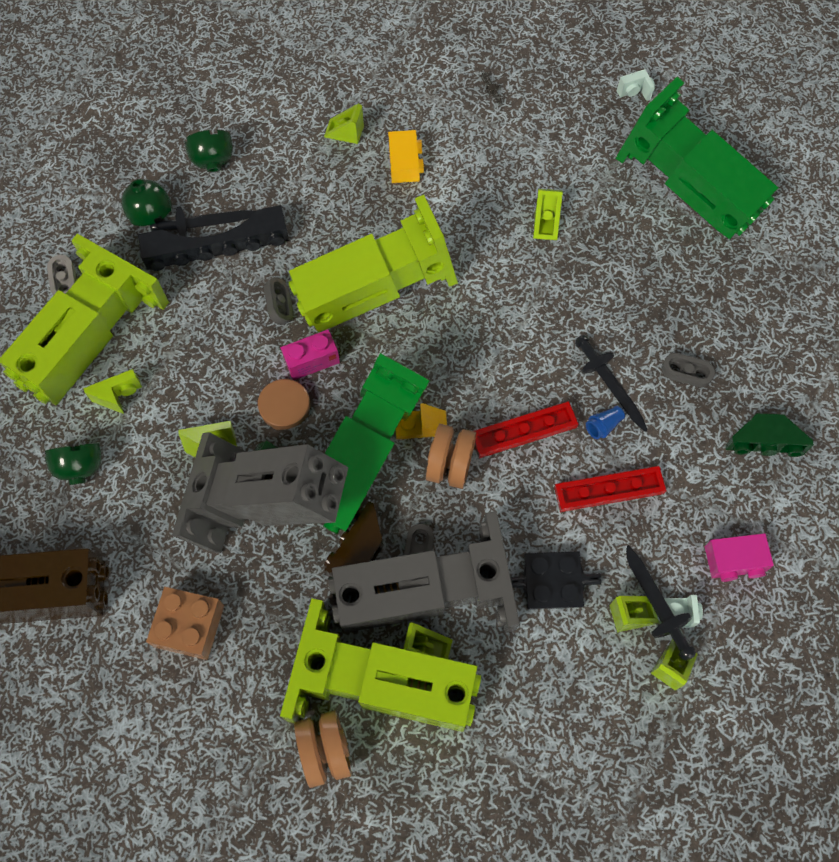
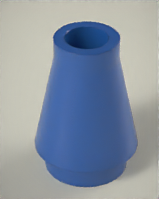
(604, 422)

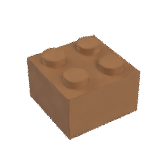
(185, 623)

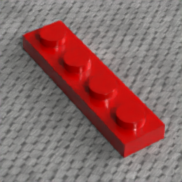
(525, 429)
(609, 489)

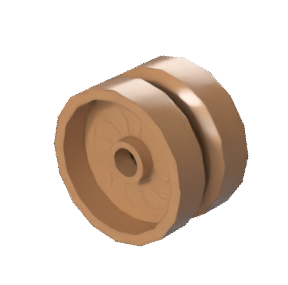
(451, 456)
(320, 749)

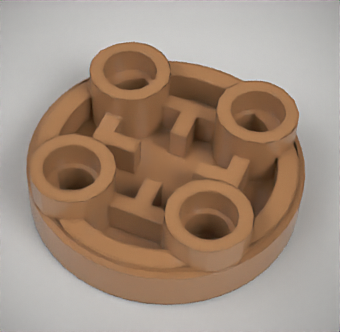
(284, 404)

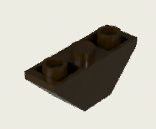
(359, 543)

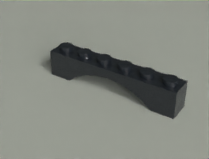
(167, 249)

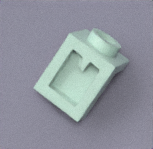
(636, 82)
(686, 605)

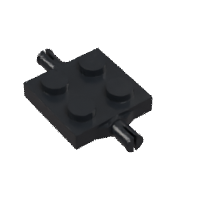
(554, 580)

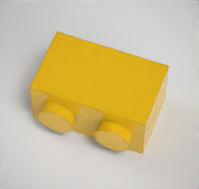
(404, 156)

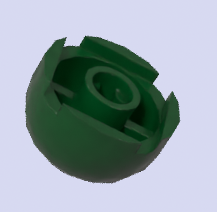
(209, 150)
(144, 202)
(74, 462)

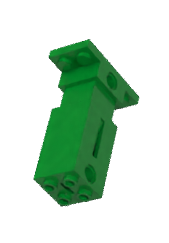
(698, 166)
(365, 438)

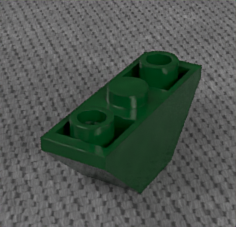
(770, 436)

